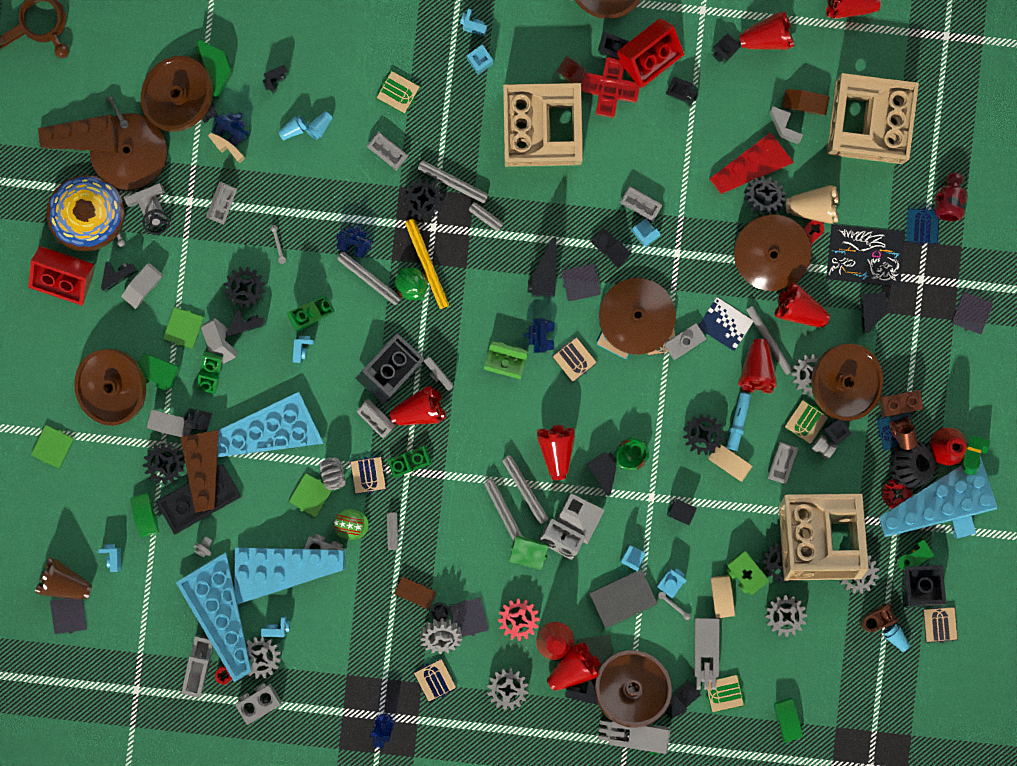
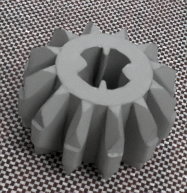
(332, 473)

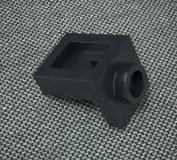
(725, 48)
(277, 75)
(682, 91)
(197, 419)

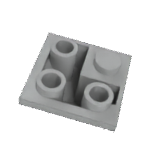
(580, 516)

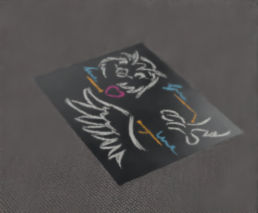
(865, 255)

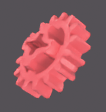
(515, 628)

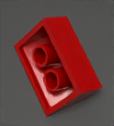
(651, 52)
(60, 275)

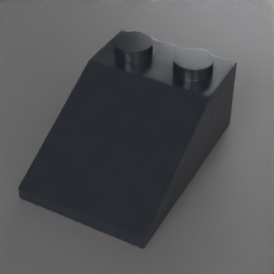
(544, 277)
(390, 368)

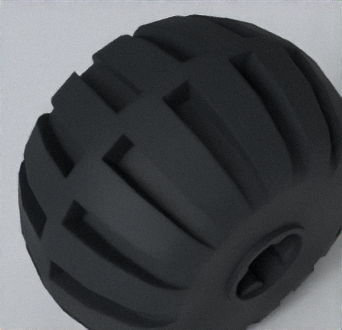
(912, 466)

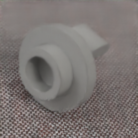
(202, 549)

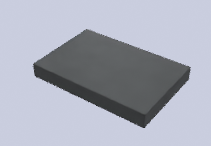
(623, 598)

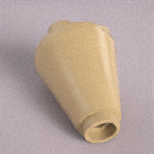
(815, 204)

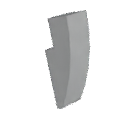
(197, 666)

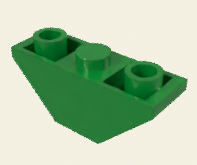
(216, 64)
(310, 313)

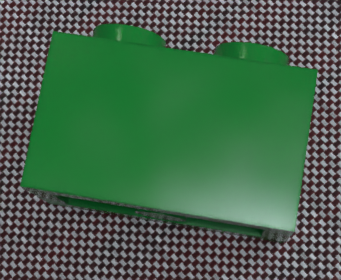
(158, 371)

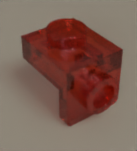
(571, 70)

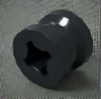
(211, 113)
(441, 608)

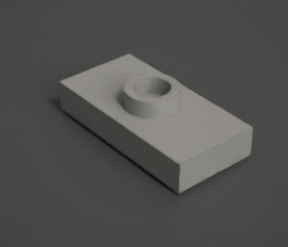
(387, 151)
(221, 203)
(641, 203)
(685, 341)
(437, 374)
(375, 418)
(782, 463)

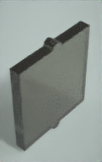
(599, 646)

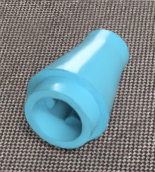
(319, 125)
(293, 127)
(896, 636)

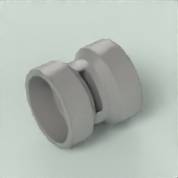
(824, 447)

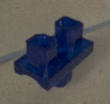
(234, 125)
(355, 237)
(537, 335)
(382, 730)

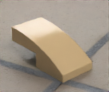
(222, 145)
(730, 462)
(722, 596)

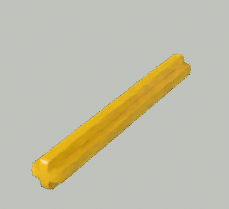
(427, 263)

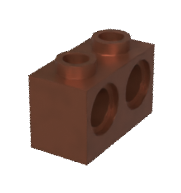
(900, 403)

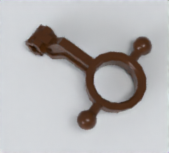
(61, 50)

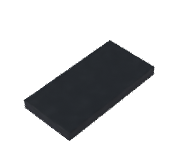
(179, 505)

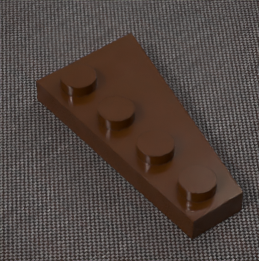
(88, 134)
(201, 463)

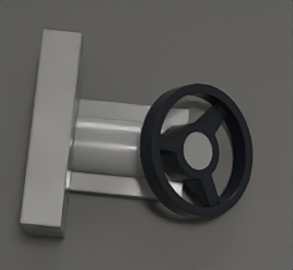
(150, 208)

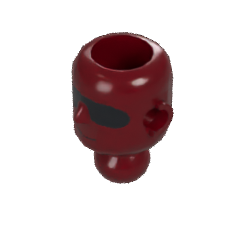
(951, 199)

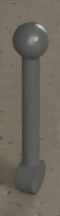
(124, 124)

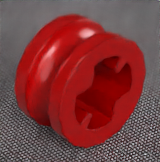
(218, 679)

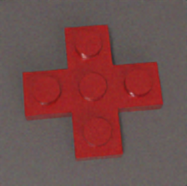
(610, 88)

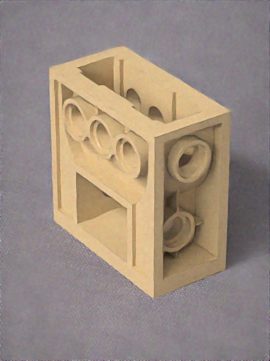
(538, 101)
(877, 125)
(808, 537)

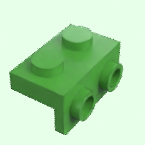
(506, 360)

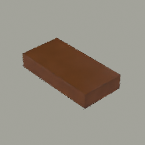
(415, 592)

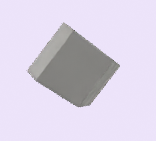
(780, 120)
(142, 285)
(215, 335)
(168, 424)

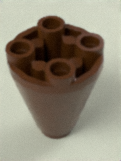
(62, 582)

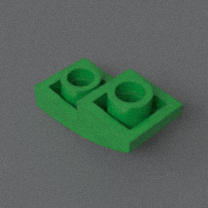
(209, 372)
(409, 461)
(143, 515)
(788, 720)

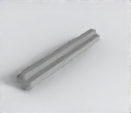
(452, 181)
(369, 278)
(525, 489)
(502, 509)

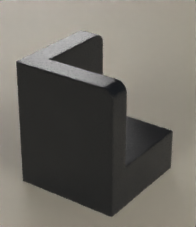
(837, 430)
(682, 511)

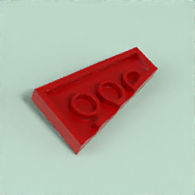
(757, 161)

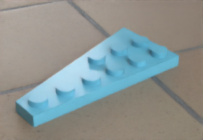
(272, 428)
(945, 500)
(275, 569)
(215, 605)

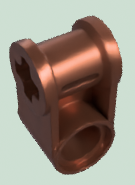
(904, 433)
(882, 616)

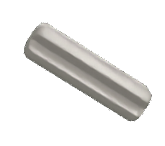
(485, 216)
(392, 530)

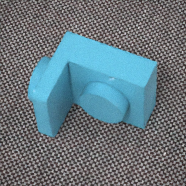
(475, 26)
(299, 352)
(114, 557)
(672, 582)
(272, 630)

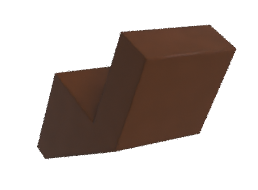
(805, 101)

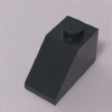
(873, 308)
(604, 470)

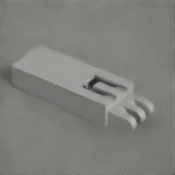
(706, 645)
(646, 738)

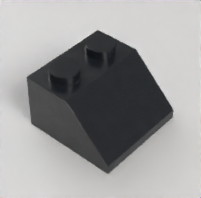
(923, 586)

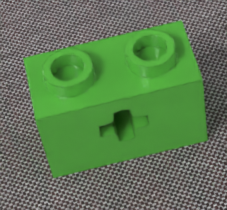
(757, 578)

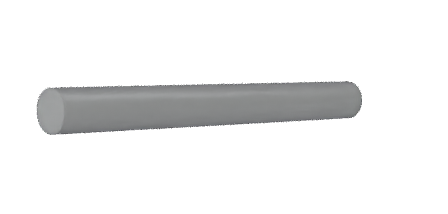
(766, 335)

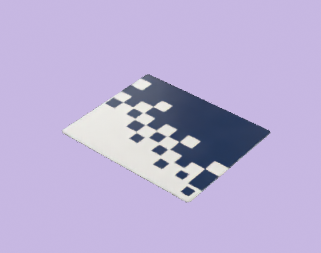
(725, 324)

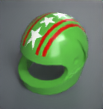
(350, 524)

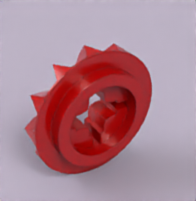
(888, 495)

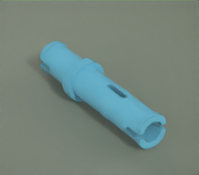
(738, 422)

